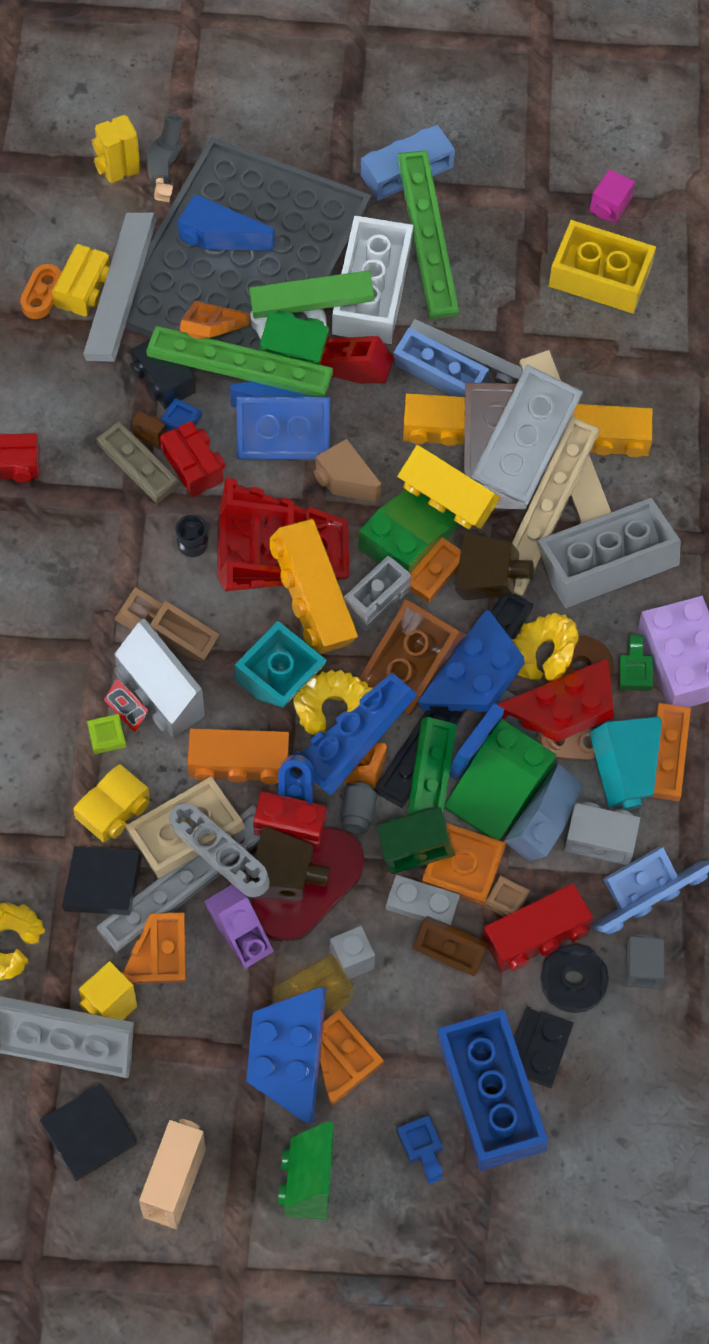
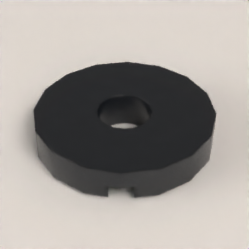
(569, 997)

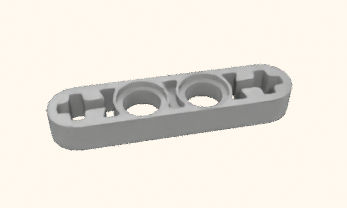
(221, 847)

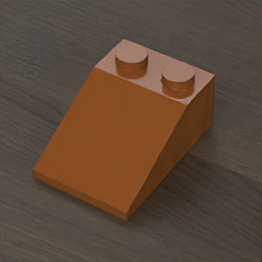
(413, 650)

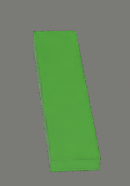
(312, 293)

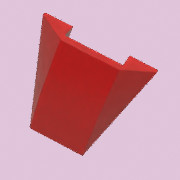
(244, 532)

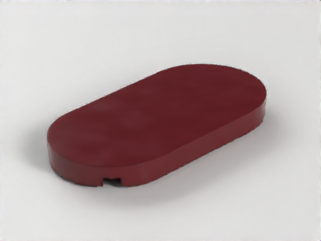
(297, 918)

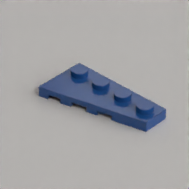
(356, 732)

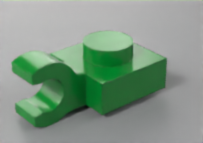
(634, 668)

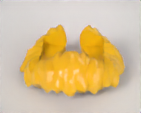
(552, 629)
(325, 686)
(28, 926)

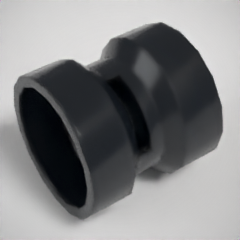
(192, 535)

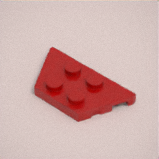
(566, 703)

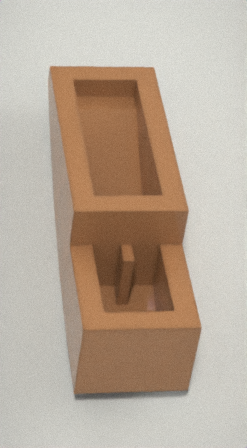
(172, 625)

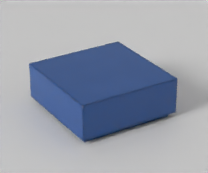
(179, 414)

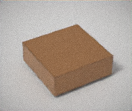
(506, 897)

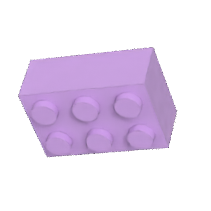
(680, 650)

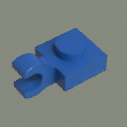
(422, 1143)

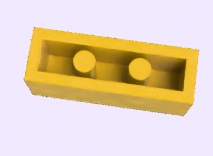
(448, 488)

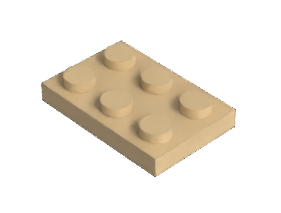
(161, 845)

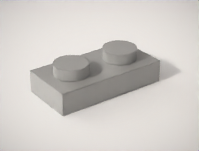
(421, 900)

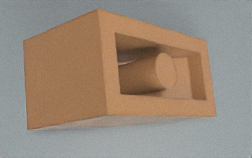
(346, 473)

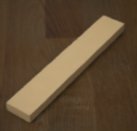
(553, 492)
(587, 494)

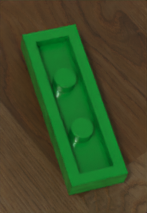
(432, 765)

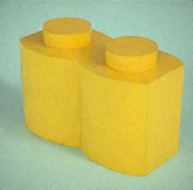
(112, 803)

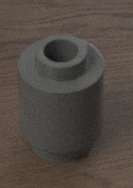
(358, 808)

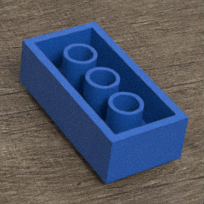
(483, 1057)

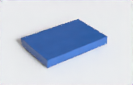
(282, 427)

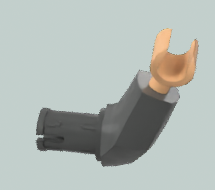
(162, 156)

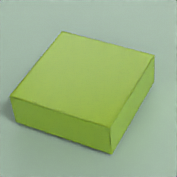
(106, 734)

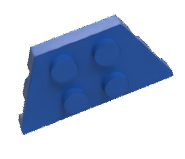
(476, 670)
(287, 1051)

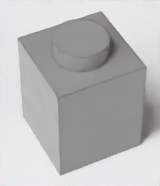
(353, 952)

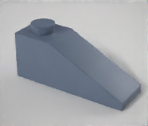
(545, 815)

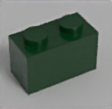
(415, 840)

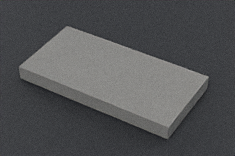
(526, 434)
(66, 1037)

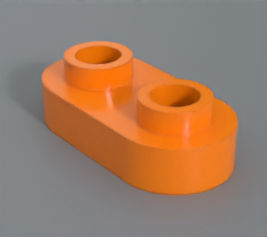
(39, 293)

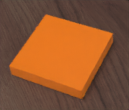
(471, 869)

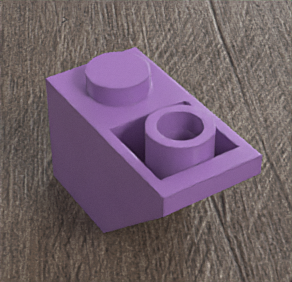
(239, 925)

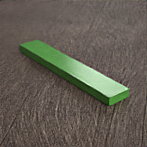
(428, 234)
(240, 362)

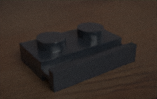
(542, 1045)

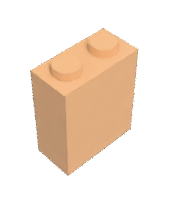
(173, 1173)

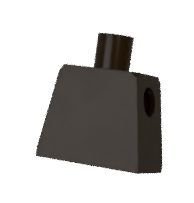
(489, 568)
(288, 865)

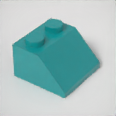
(277, 666)

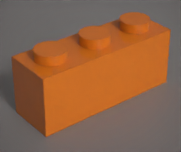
(236, 754)

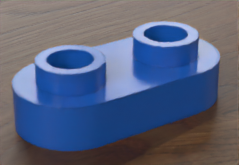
(293, 784)

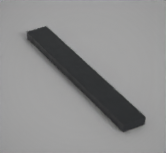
(397, 780)

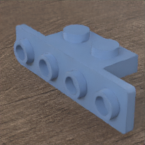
(644, 884)

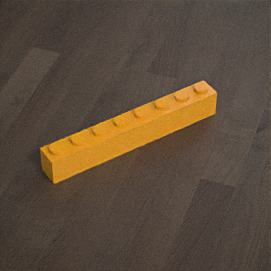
(443, 418)

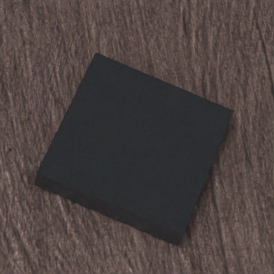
(102, 880)
(88, 1132)

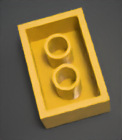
(602, 266)

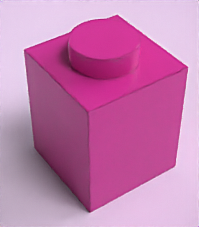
(612, 196)

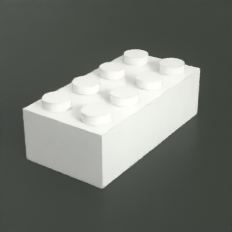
(385, 251)

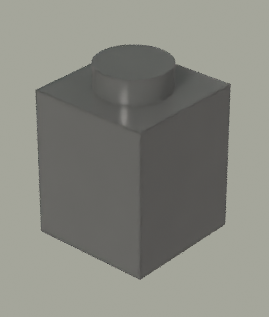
(645, 962)

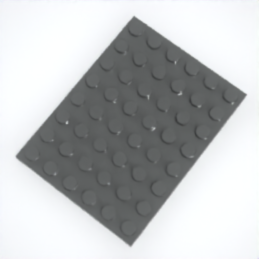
(310, 227)

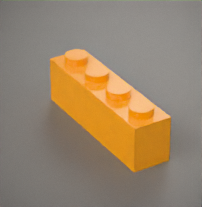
(312, 587)

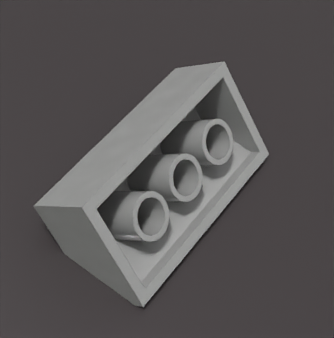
(609, 552)

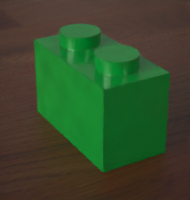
(294, 337)

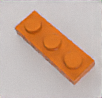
(671, 751)

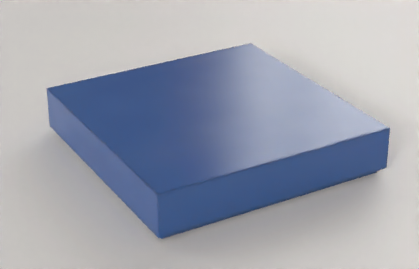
(475, 741)

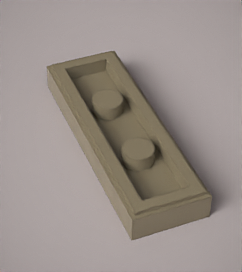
(138, 462)

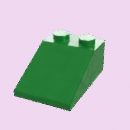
(405, 530)
(500, 781)
(308, 1173)

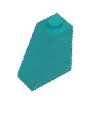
(627, 759)

